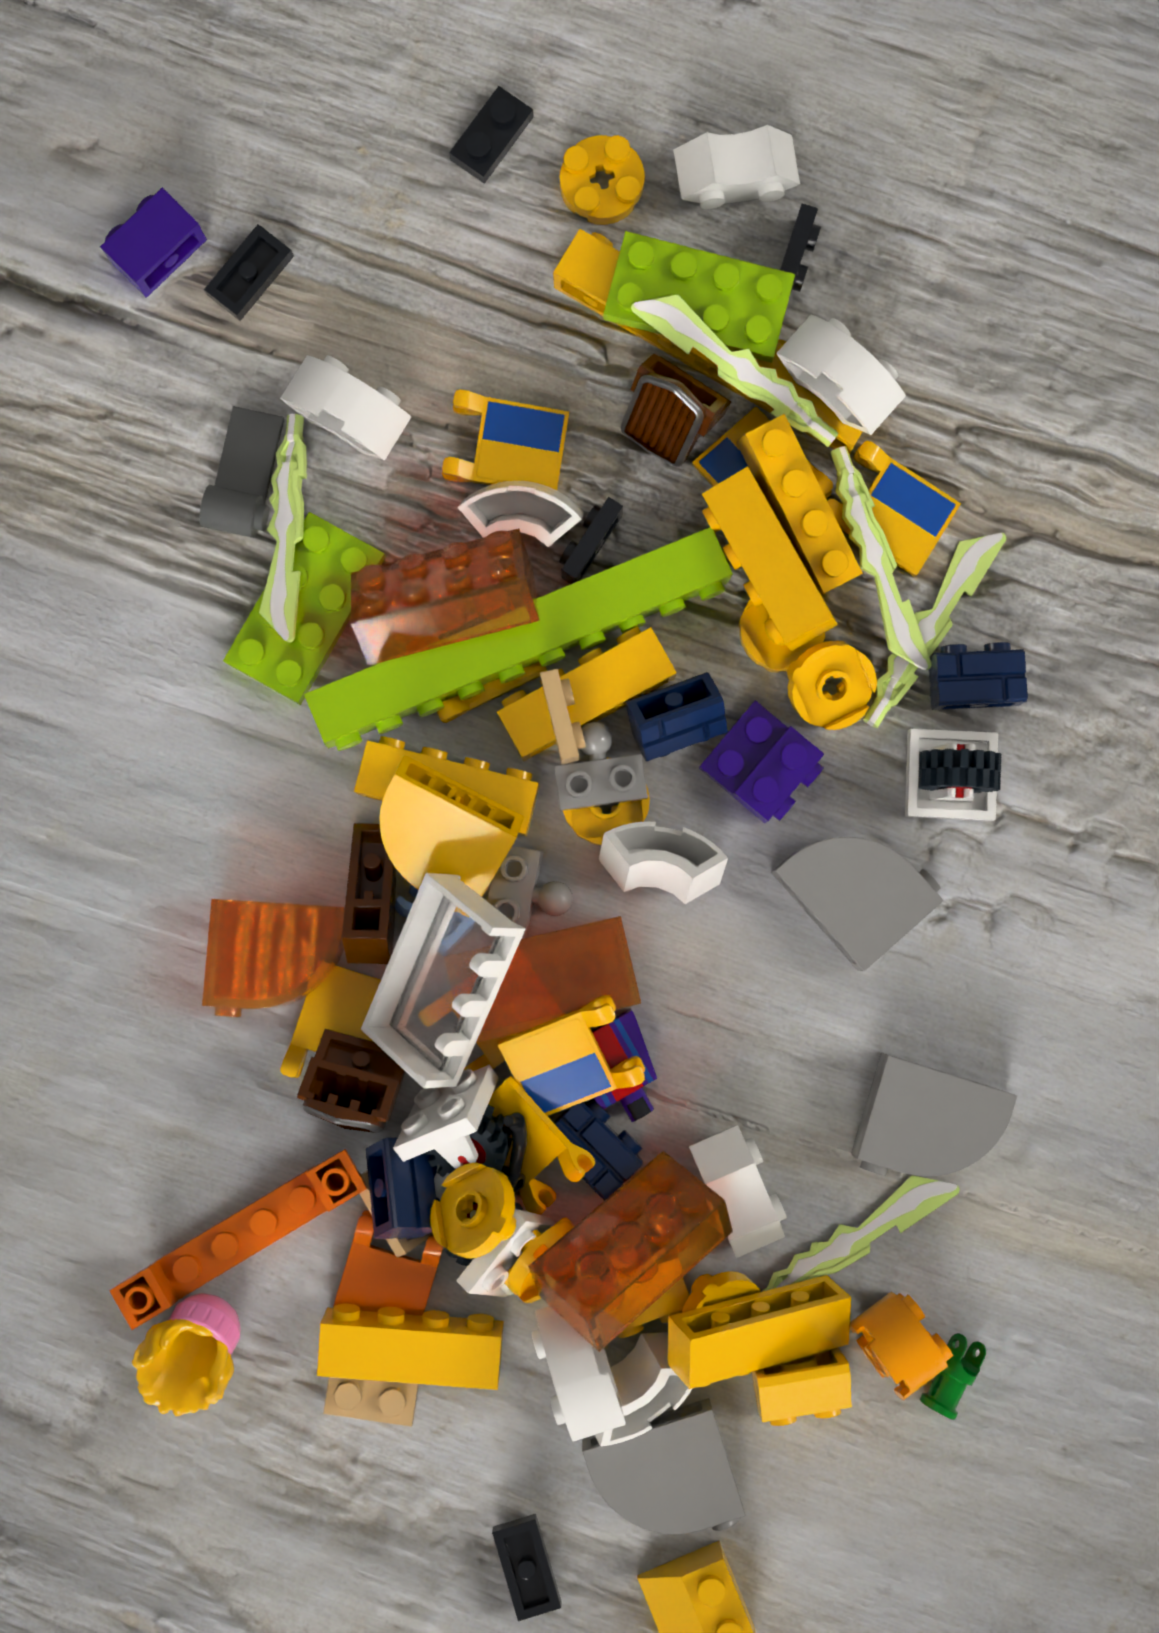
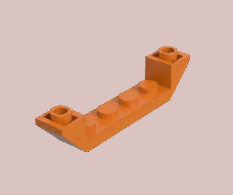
(238, 1238)

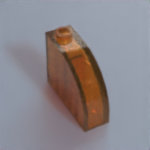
(268, 953)

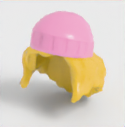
(188, 1357)

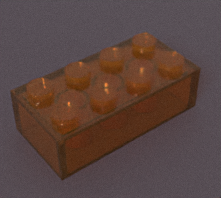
(443, 596)
(562, 974)
(631, 1250)

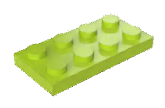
(731, 296)
(324, 608)

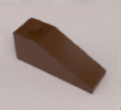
(369, 899)

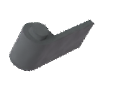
(243, 474)

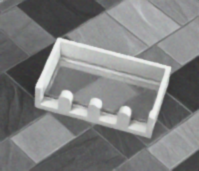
(441, 980)

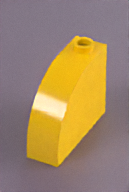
(444, 827)

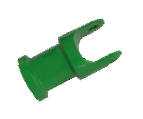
(951, 1382)

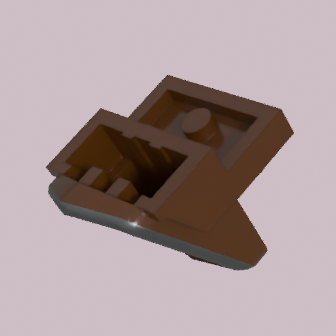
(670, 410)
(351, 1083)

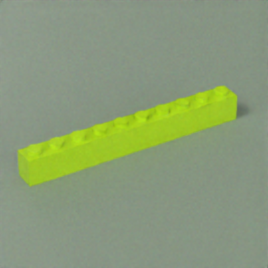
(567, 617)

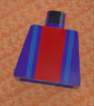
(619, 1042)

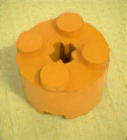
(900, 1343)

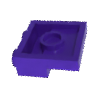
(763, 763)

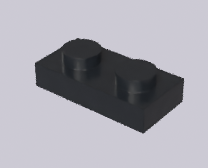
(491, 134)
(803, 238)
(249, 272)
(599, 526)
(527, 1567)

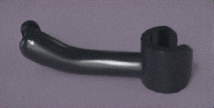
(519, 1137)

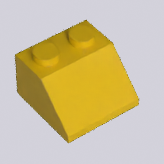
(803, 1387)
(696, 1594)

